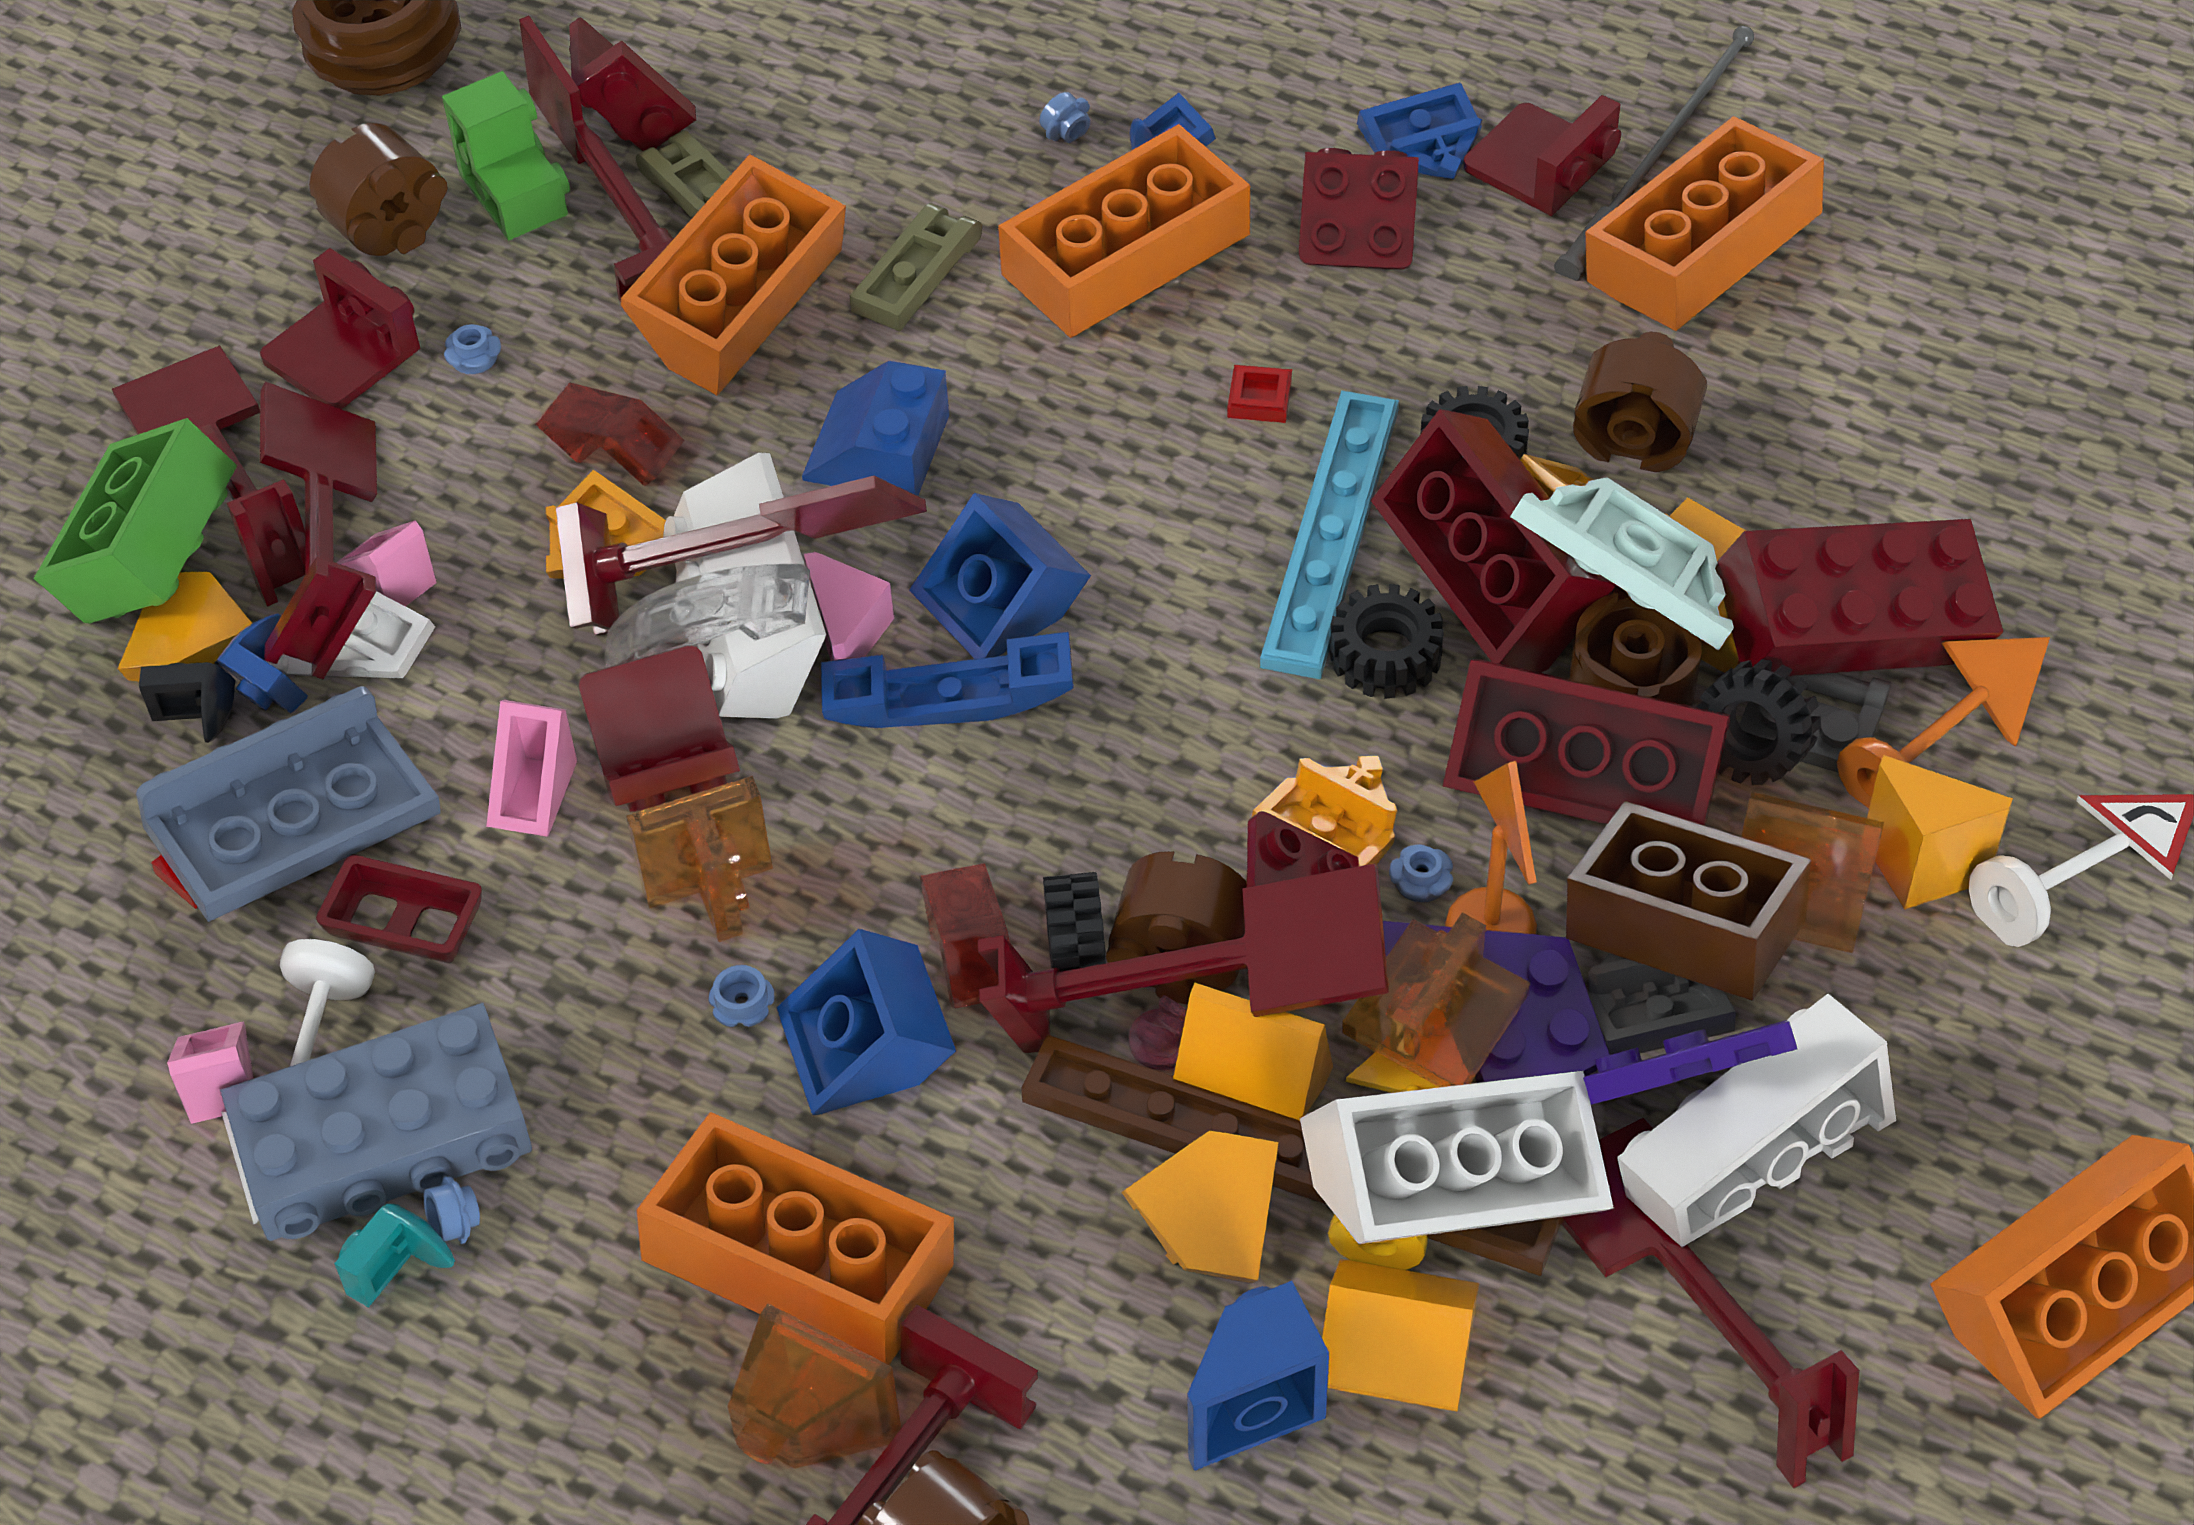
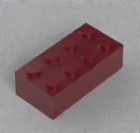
(1502, 580)
(1857, 595)
(1585, 745)

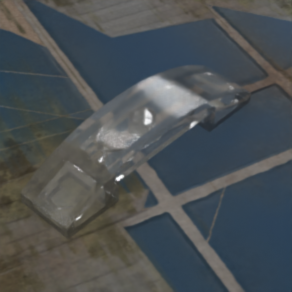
(746, 598)

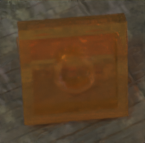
(705, 849)
(1841, 861)
(1441, 1004)

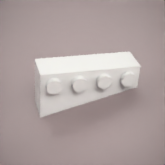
(1761, 1124)

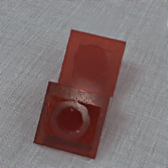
(621, 425)
(959, 913)

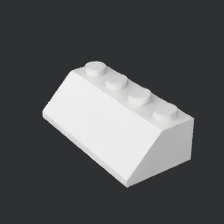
(746, 674)
(1458, 1157)

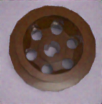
(376, 43)

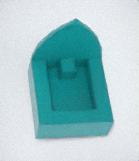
(383, 1246)

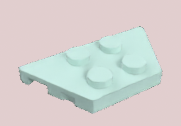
(1636, 549)

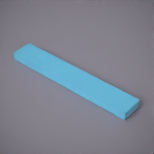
(1329, 535)

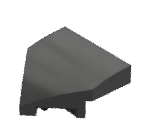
(1647, 1005)

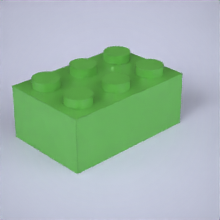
(137, 522)

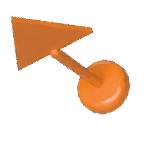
(2001, 680)
(1493, 904)

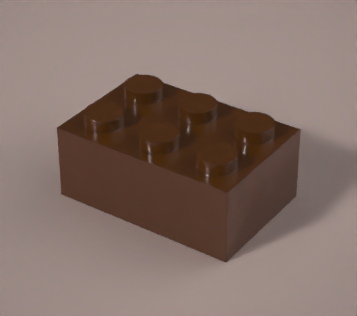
(1688, 899)

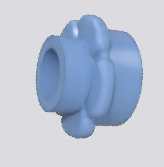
(1065, 117)
(472, 349)
(1421, 885)
(738, 982)
(451, 1210)

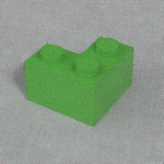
(503, 155)

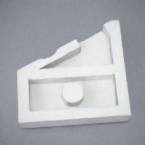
(379, 646)

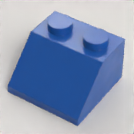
(882, 428)
(997, 577)
(865, 1023)
(1257, 1376)

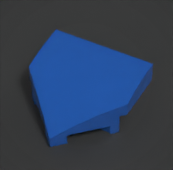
(1429, 125)

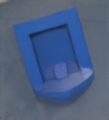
(1170, 114)
(259, 680)

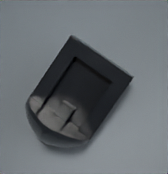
(189, 693)

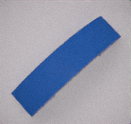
(951, 692)

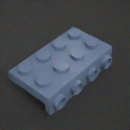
(284, 803)
(375, 1122)

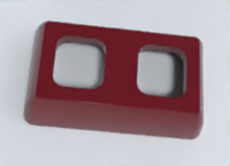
(413, 892)

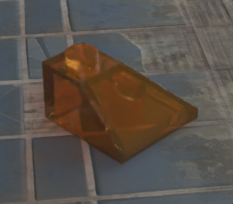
(809, 1395)

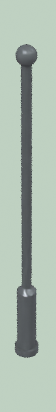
(1573, 262)

